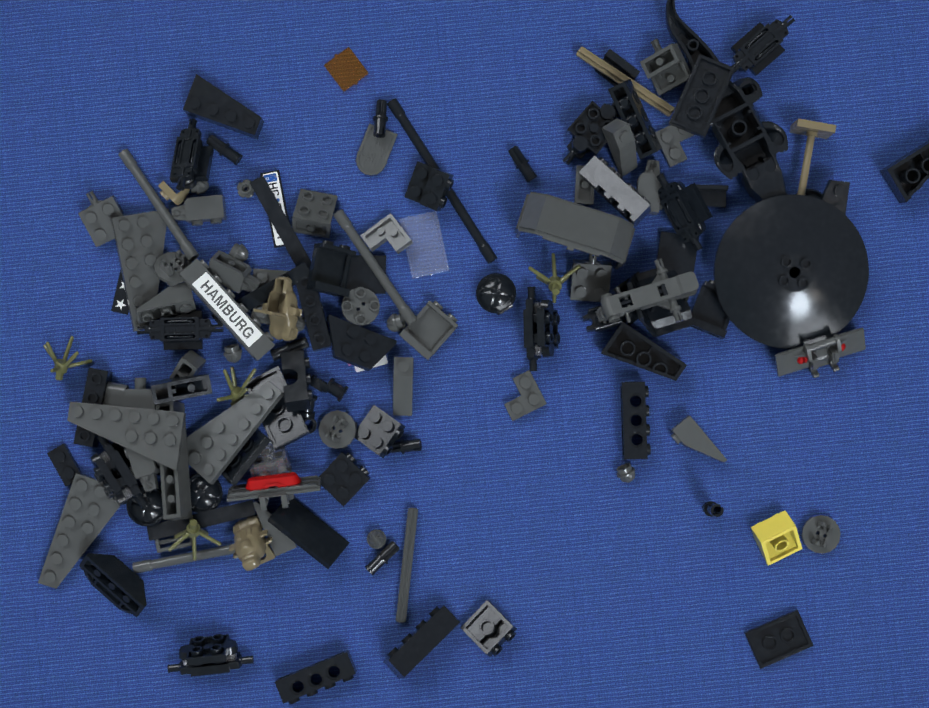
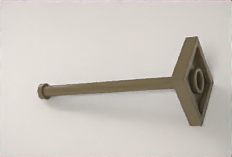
(812, 130)

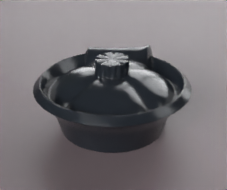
(496, 293)
(203, 494)
(150, 515)

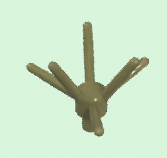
(554, 282)
(62, 365)
(237, 393)
(192, 531)

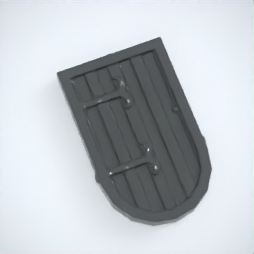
(374, 152)

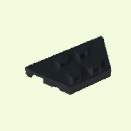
(356, 344)

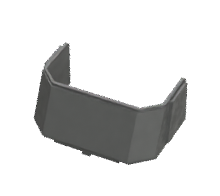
(576, 226)

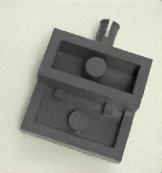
(666, 67)
(98, 218)
(590, 279)

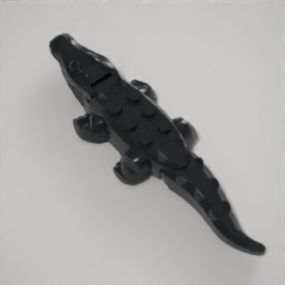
(742, 139)

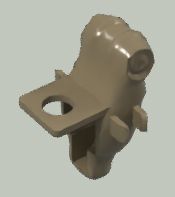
(282, 310)
(250, 543)

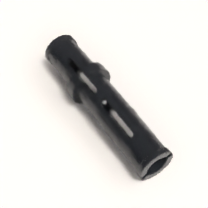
(715, 509)

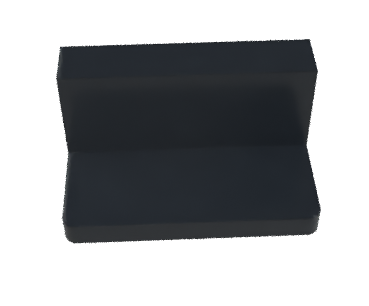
(620, 64)
(713, 195)

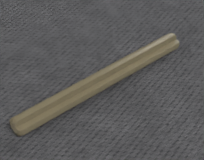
(619, 77)

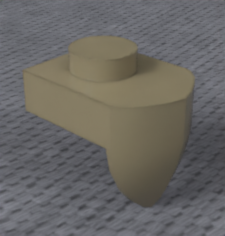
(168, 193)

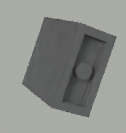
(429, 330)

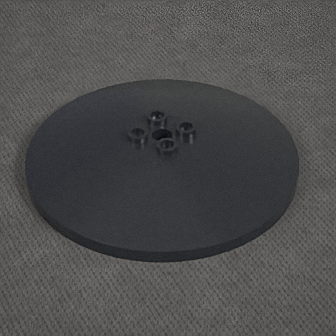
(756, 263)

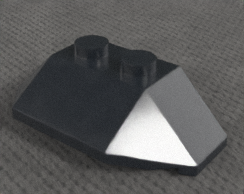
(115, 582)

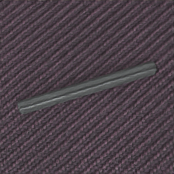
(406, 568)

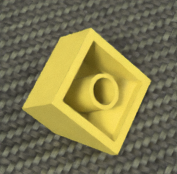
(776, 537)

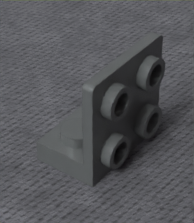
(314, 213)

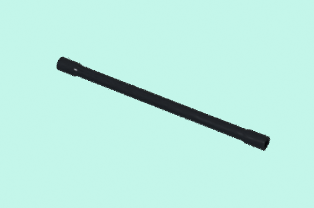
(400, 115)

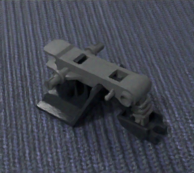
(657, 297)

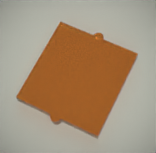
(346, 69)

